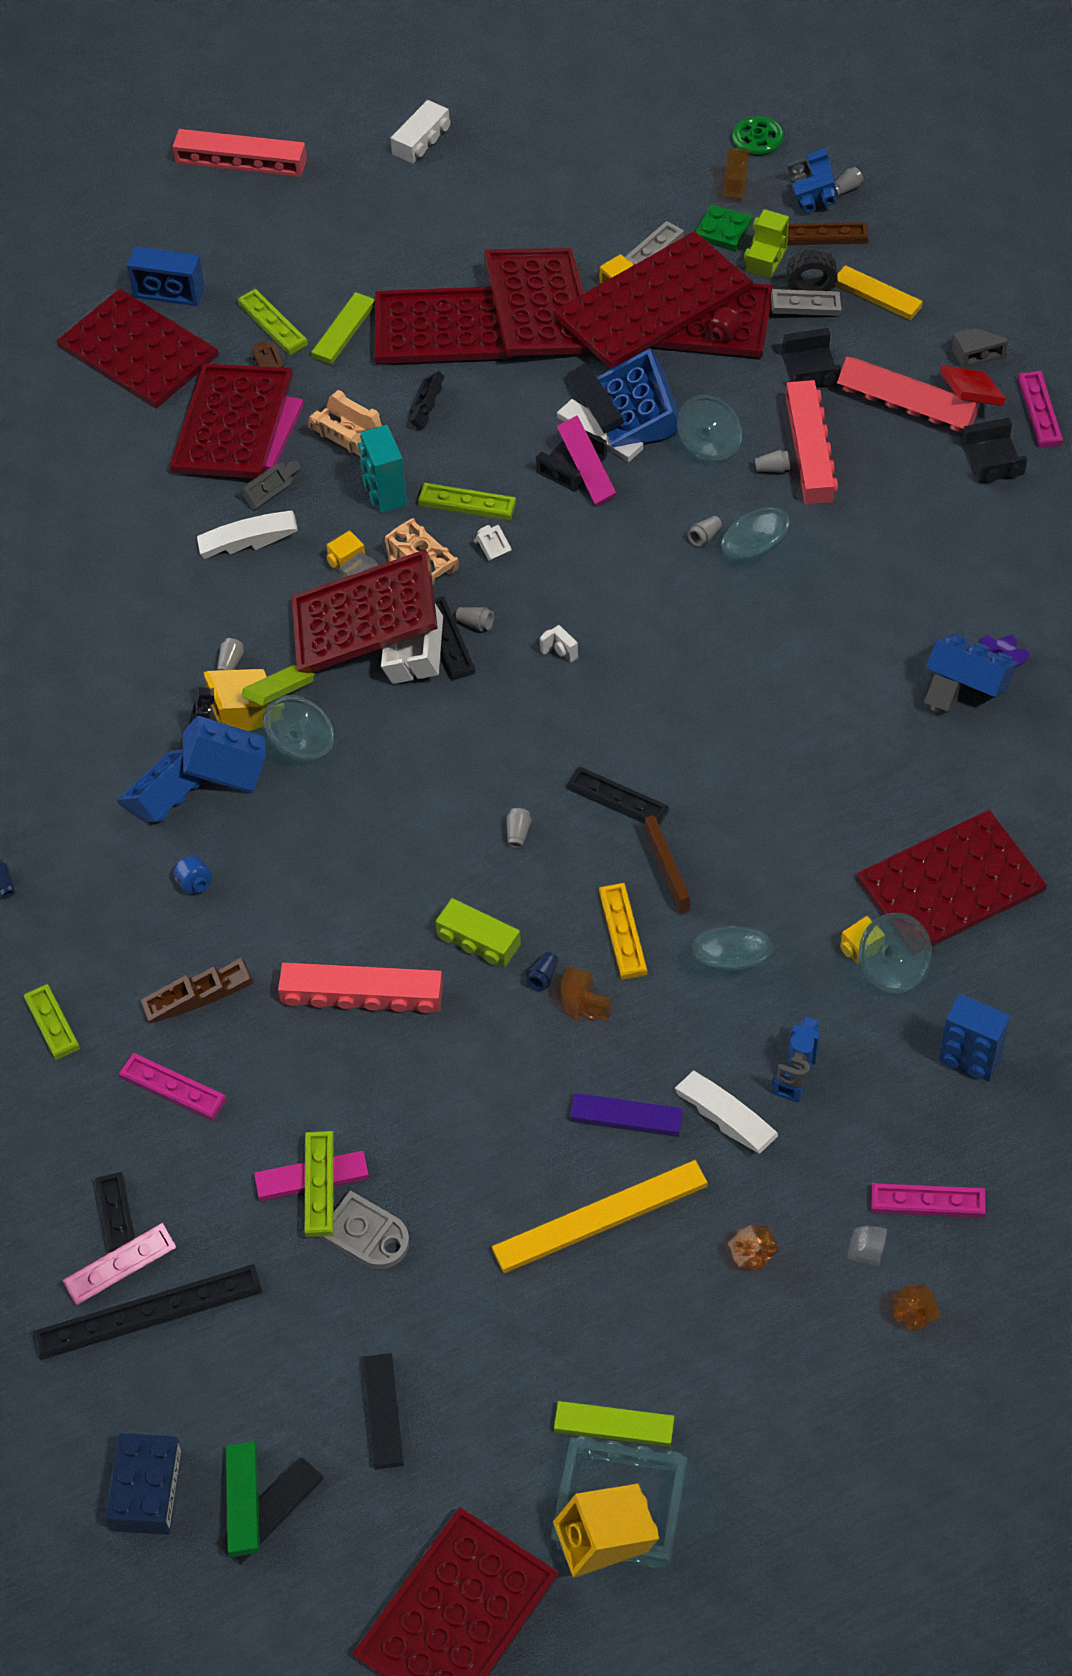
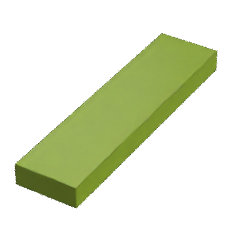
(272, 321)
(343, 328)
(467, 501)
(276, 685)
(319, 1184)
(614, 1424)

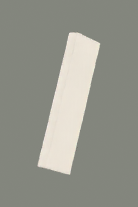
(574, 408)

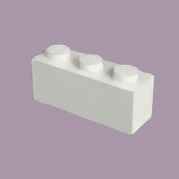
(420, 131)

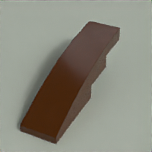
(195, 992)

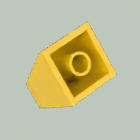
(229, 705)
(605, 1528)

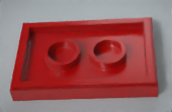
(972, 385)

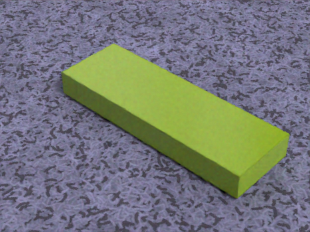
(51, 1022)

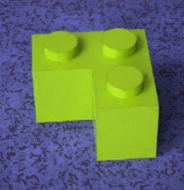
(768, 244)

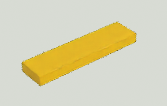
(878, 293)
(623, 931)

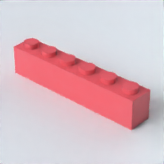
(239, 152)
(907, 392)
(810, 442)
(360, 987)

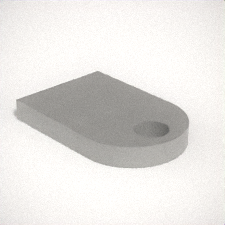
(365, 1231)

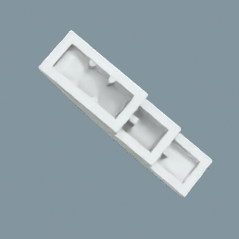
(252, 531)
(726, 1111)

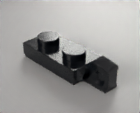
(425, 400)
(202, 703)

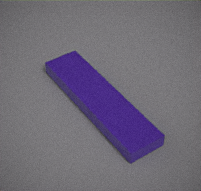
(626, 1114)

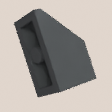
(978, 347)
(943, 693)

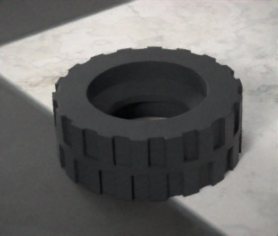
(812, 260)

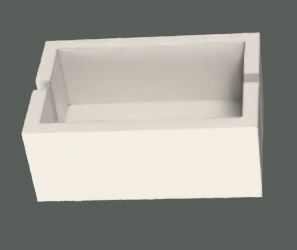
(414, 656)

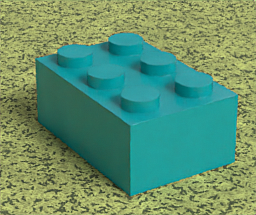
(382, 469)

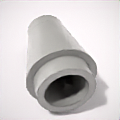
(849, 180)
(773, 462)
(703, 531)
(476, 617)
(230, 654)
(517, 826)

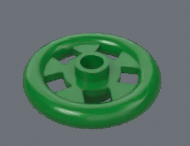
(758, 135)

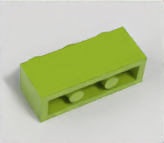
(478, 933)

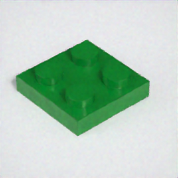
(724, 227)

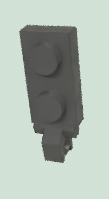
(269, 483)

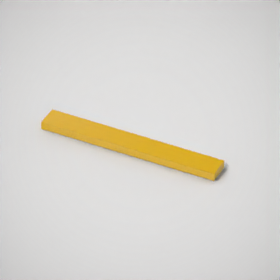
(599, 1216)

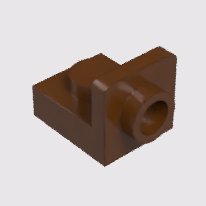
(267, 355)

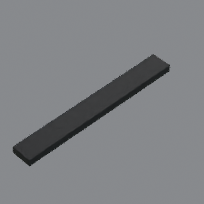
(147, 1312)

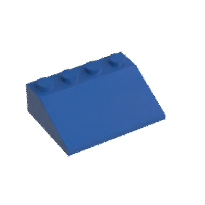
(643, 400)

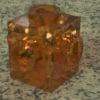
(753, 1247)
(915, 1306)

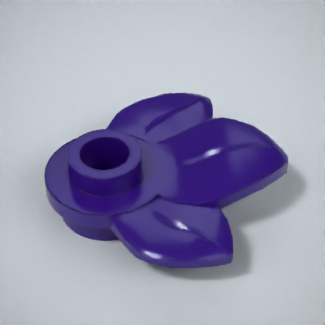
(1008, 646)

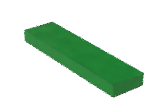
(242, 1499)

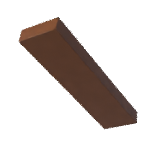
(827, 233)
(667, 864)

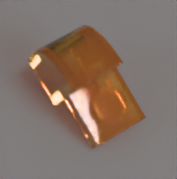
(736, 173)
(577, 996)

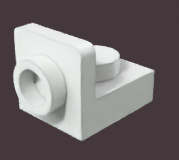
(492, 542)
(561, 641)

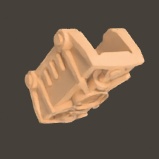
(353, 421)
(439, 555)

